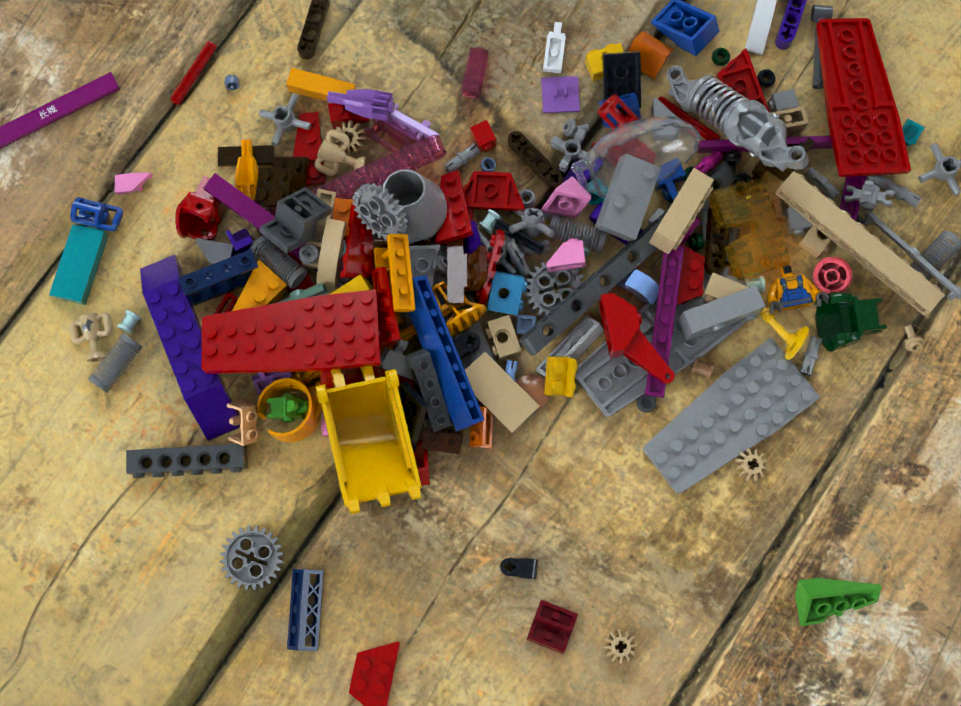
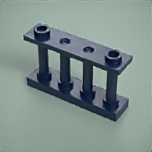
(218, 278)

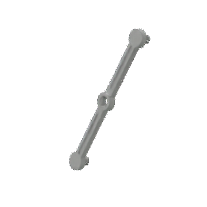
(914, 254)

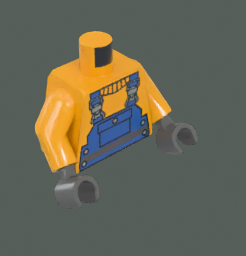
(793, 292)

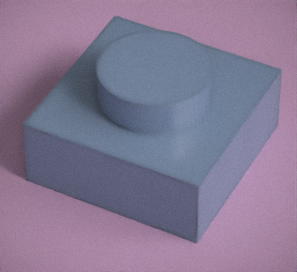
(524, 323)

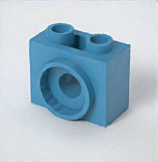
(512, 302)

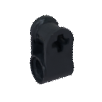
(462, 347)
(523, 567)

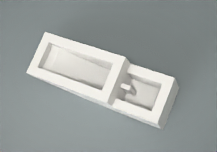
(760, 26)

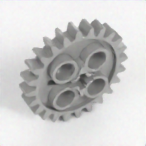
(379, 210)
(535, 287)
(244, 574)

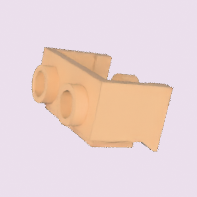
(246, 420)

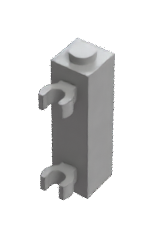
(395, 359)

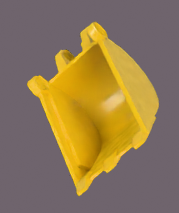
(369, 439)

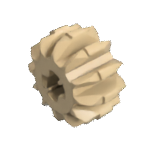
(356, 139)
(747, 457)
(615, 641)

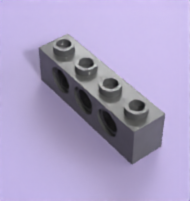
(428, 388)

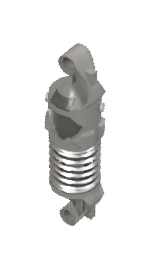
(742, 120)

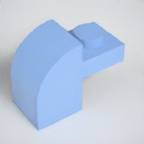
(641, 286)

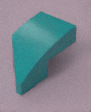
(911, 132)

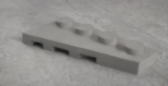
(423, 263)

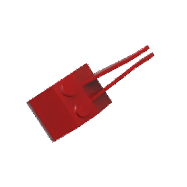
(624, 337)

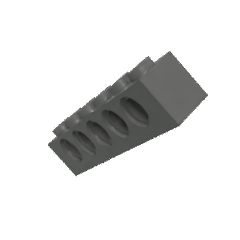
(136, 460)

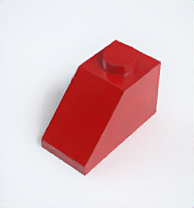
(339, 114)

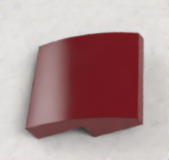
(552, 626)

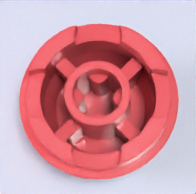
(832, 275)

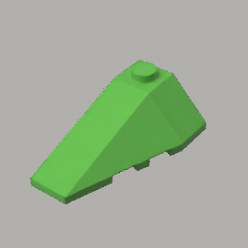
(827, 597)

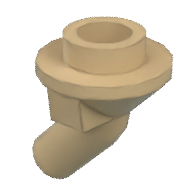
(913, 343)

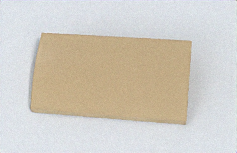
(500, 393)

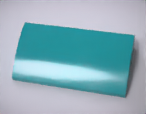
(79, 264)

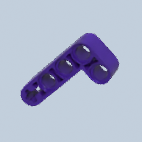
(794, 15)

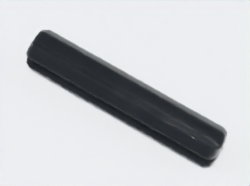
(520, 237)

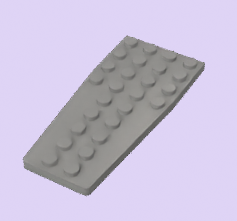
(620, 381)
(730, 416)

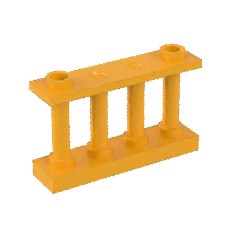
(398, 266)

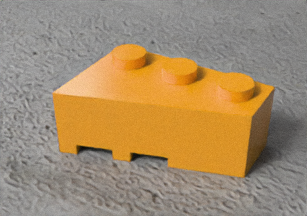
(261, 289)

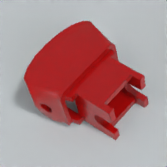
(198, 205)

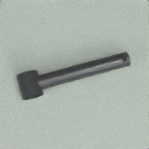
(819, 12)

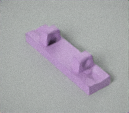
(409, 126)

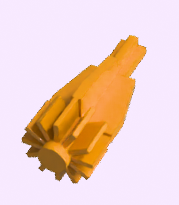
(246, 171)

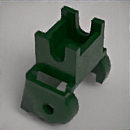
(842, 323)

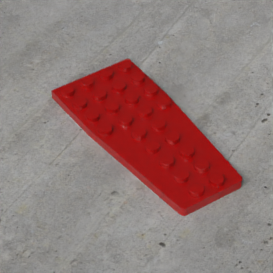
(859, 101)
(295, 335)

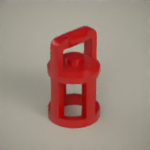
(609, 106)

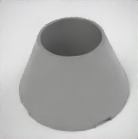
(428, 212)

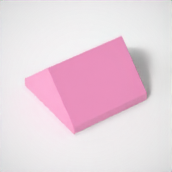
(567, 199)

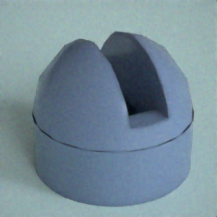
(231, 82)
(491, 164)

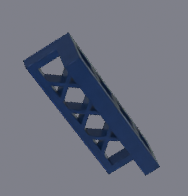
(298, 626)

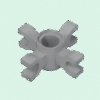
(563, 146)
(869, 195)

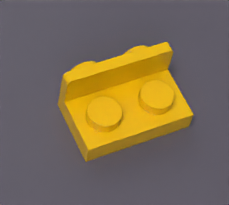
(560, 376)

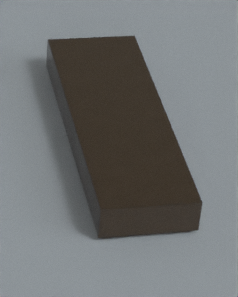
(229, 155)

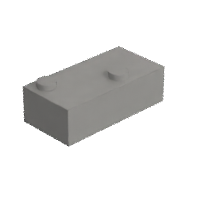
(627, 197)
(722, 313)

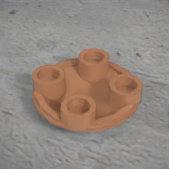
(534, 387)

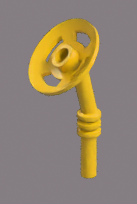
(792, 340)

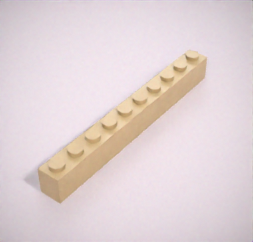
(860, 243)

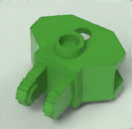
(287, 408)

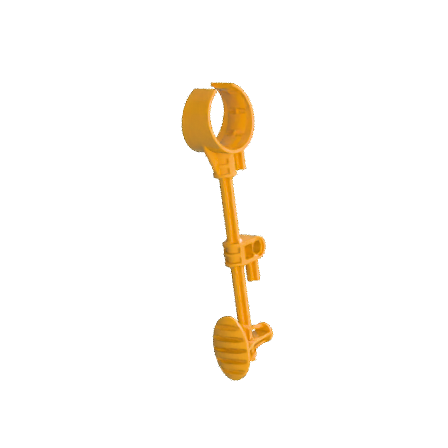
(456, 324)

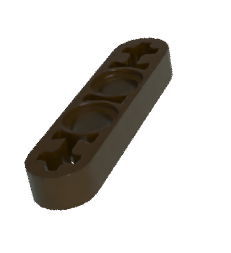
(312, 25)
(533, 161)
(720, 240)

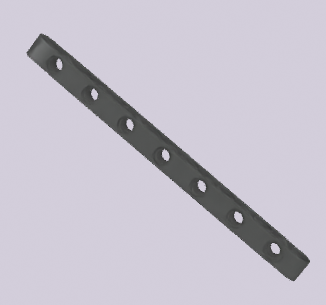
(613, 272)

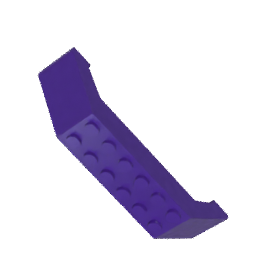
(182, 342)

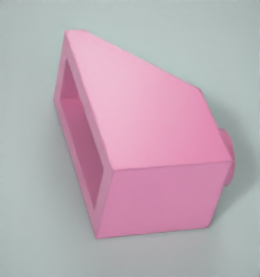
(568, 256)

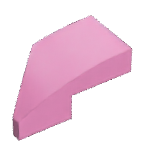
(130, 182)

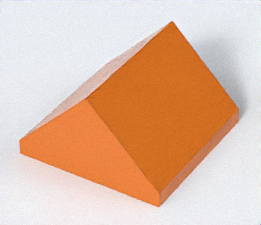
(652, 53)

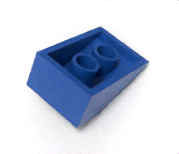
(686, 26)

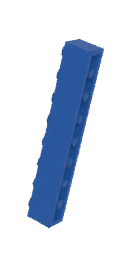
(447, 364)

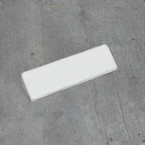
(575, 342)

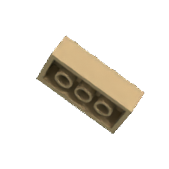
(682, 212)

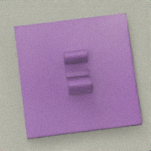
(560, 94)

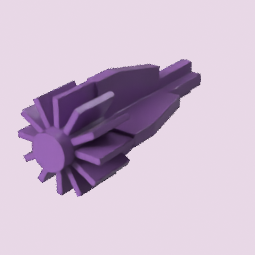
(365, 102)

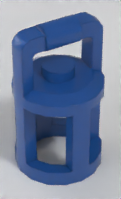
(101, 214)

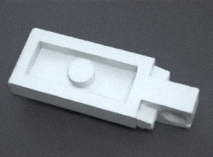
(554, 50)

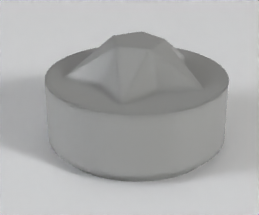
(308, 254)

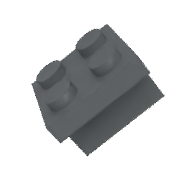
(295, 220)

